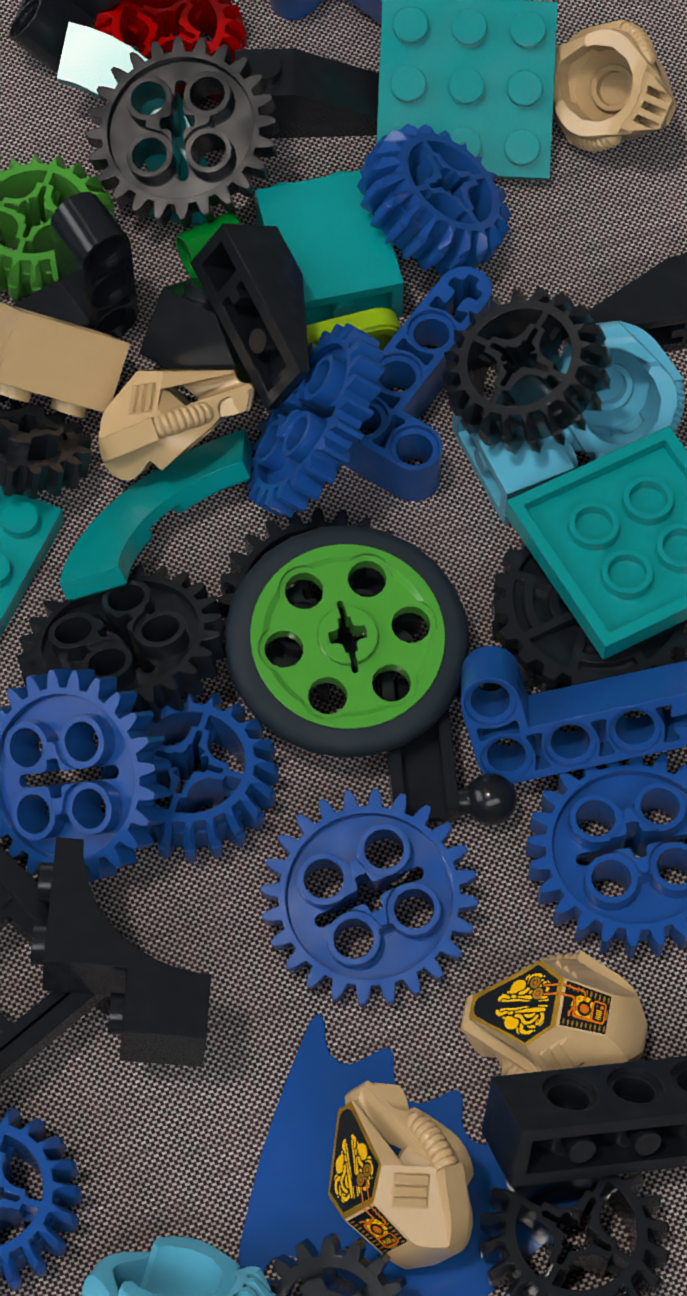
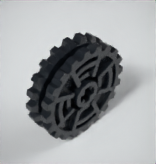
(550, 641)

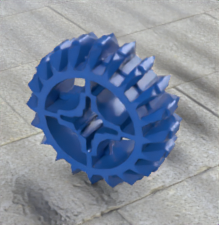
(433, 199)
(236, 794)
(19, 1210)

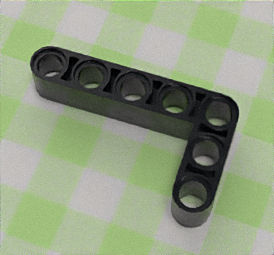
(92, 269)

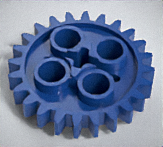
(316, 423)
(64, 713)
(617, 800)
(397, 951)

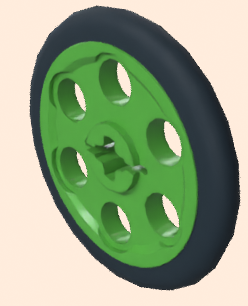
(366, 721)

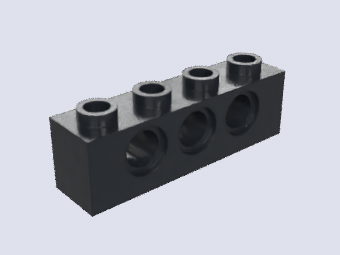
(588, 1121)

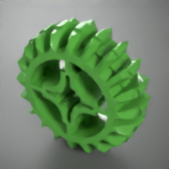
(27, 203)

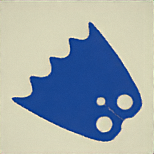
(295, 1169)

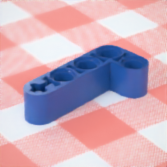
(419, 370)
(591, 705)

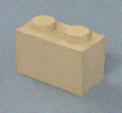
(58, 361)

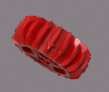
(163, 20)

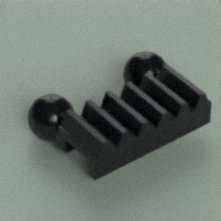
(427, 771)

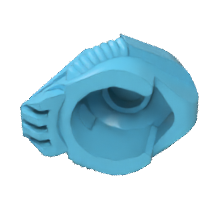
(642, 396)
(175, 1269)

